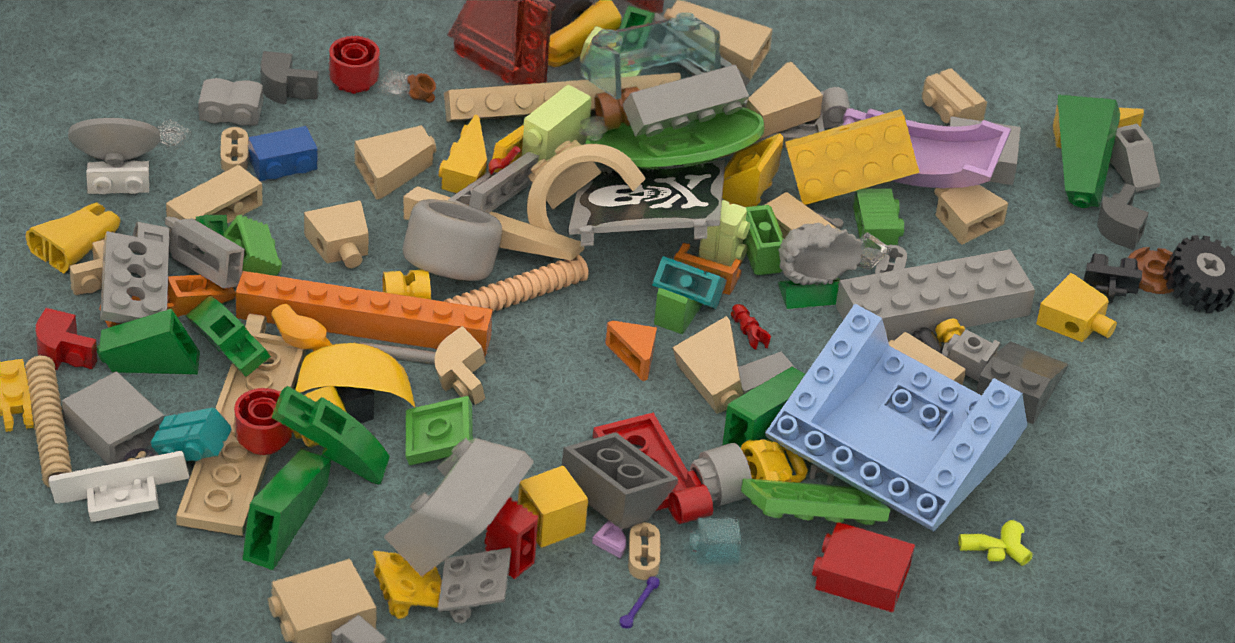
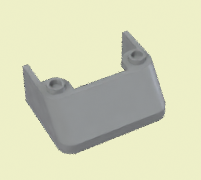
(474, 489)

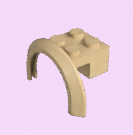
(569, 172)

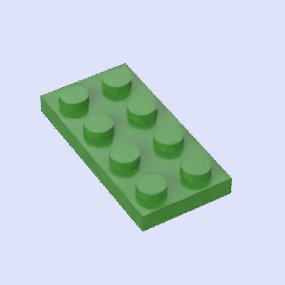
(813, 500)

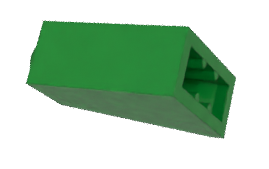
(149, 346)

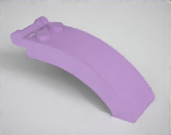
(949, 153)

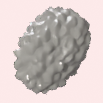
(818, 254)

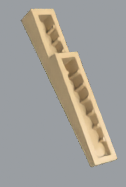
(515, 234)

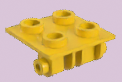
(404, 585)

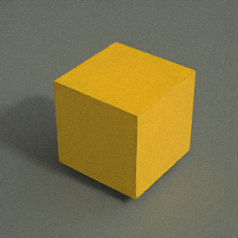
(558, 504)

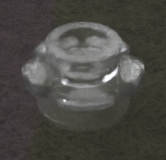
(593, 128)

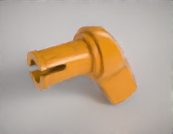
(299, 330)

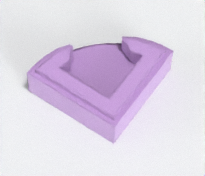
(611, 539)

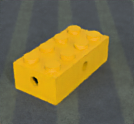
(852, 157)

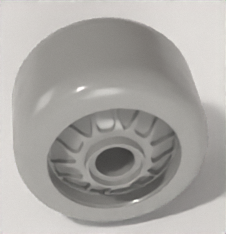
(452, 240)

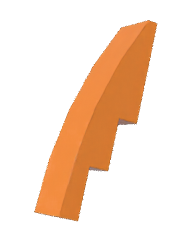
(188, 292)

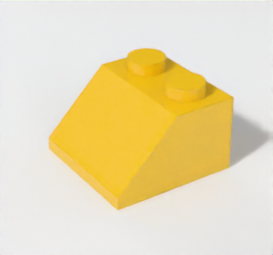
(751, 171)

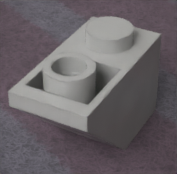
(1135, 158)

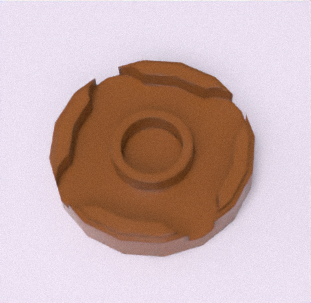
(1152, 272)

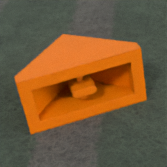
(633, 345)

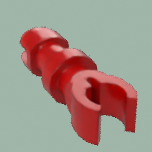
(750, 326)

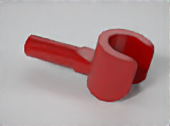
(502, 163)

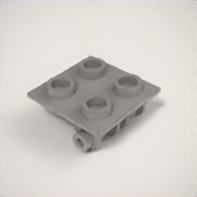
(473, 582)

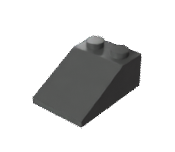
(1026, 372)

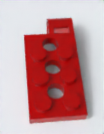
(690, 497)

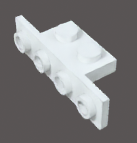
(120, 487)

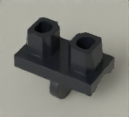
(1112, 279)

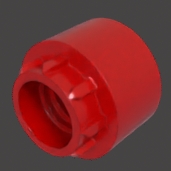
(354, 63)
(254, 423)

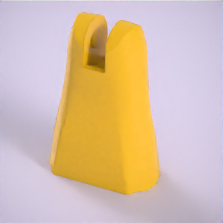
(569, 41)
(71, 237)

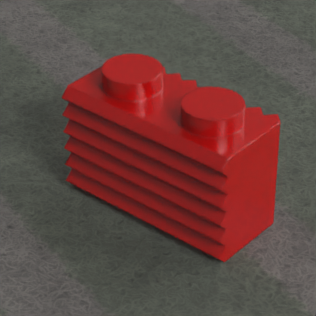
(516, 530)

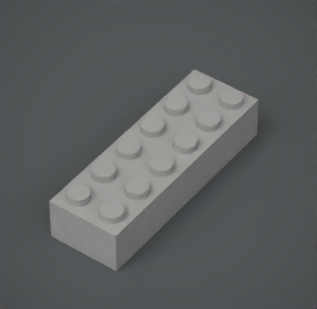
(966, 289)

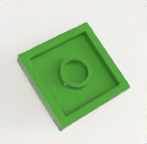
(437, 429)

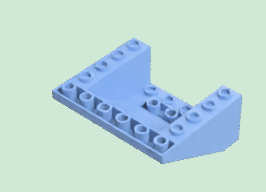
(896, 423)

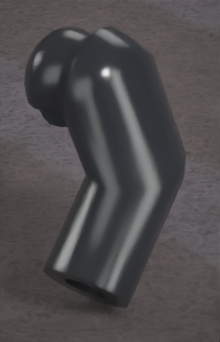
(928, 337)

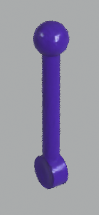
(627, 620)

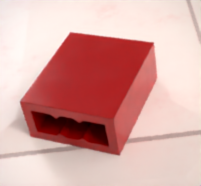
(863, 566)

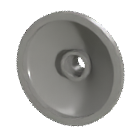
(114, 138)

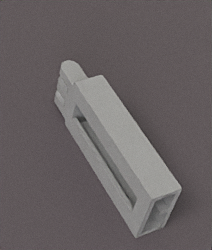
(221, 258)

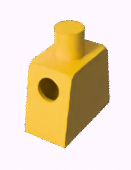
(1075, 310)

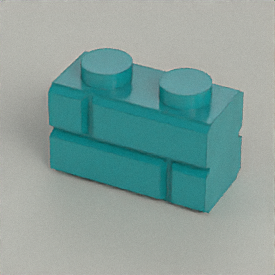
(689, 282)
(194, 433)

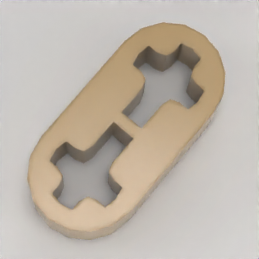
(229, 149)
(651, 551)

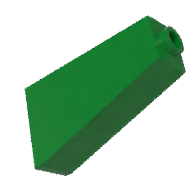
(1087, 143)
(754, 411)
(283, 507)

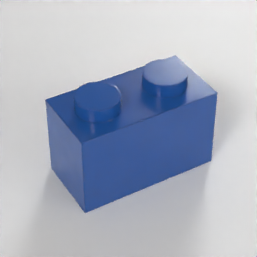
(283, 153)

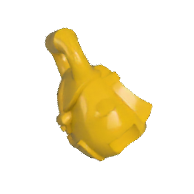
(769, 462)

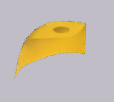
(354, 367)

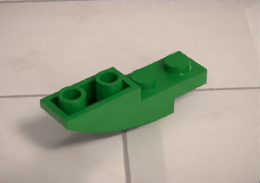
(228, 335)
(338, 432)

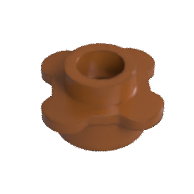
(421, 87)

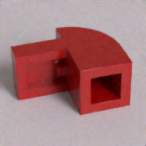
(59, 340)

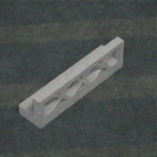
(495, 189)

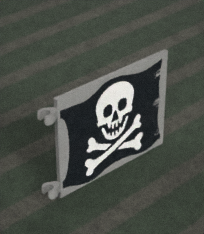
(662, 201)

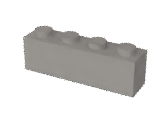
(685, 101)

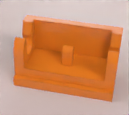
(731, 273)

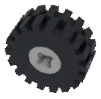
(1202, 274)

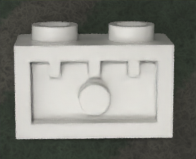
(122, 178)

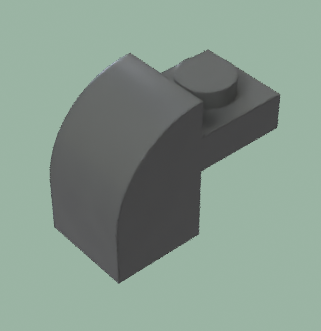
(283, 81)
(1120, 220)

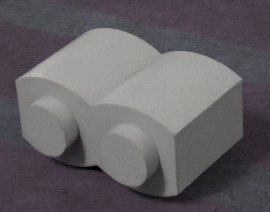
(230, 101)

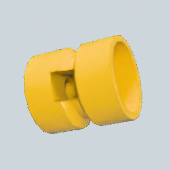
(413, 284)

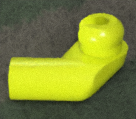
(1011, 536)
(983, 542)

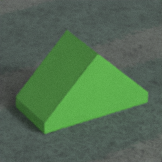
(674, 311)

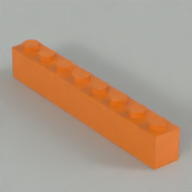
(363, 311)

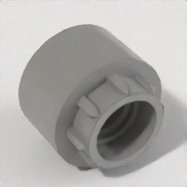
(723, 472)

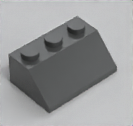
(618, 478)

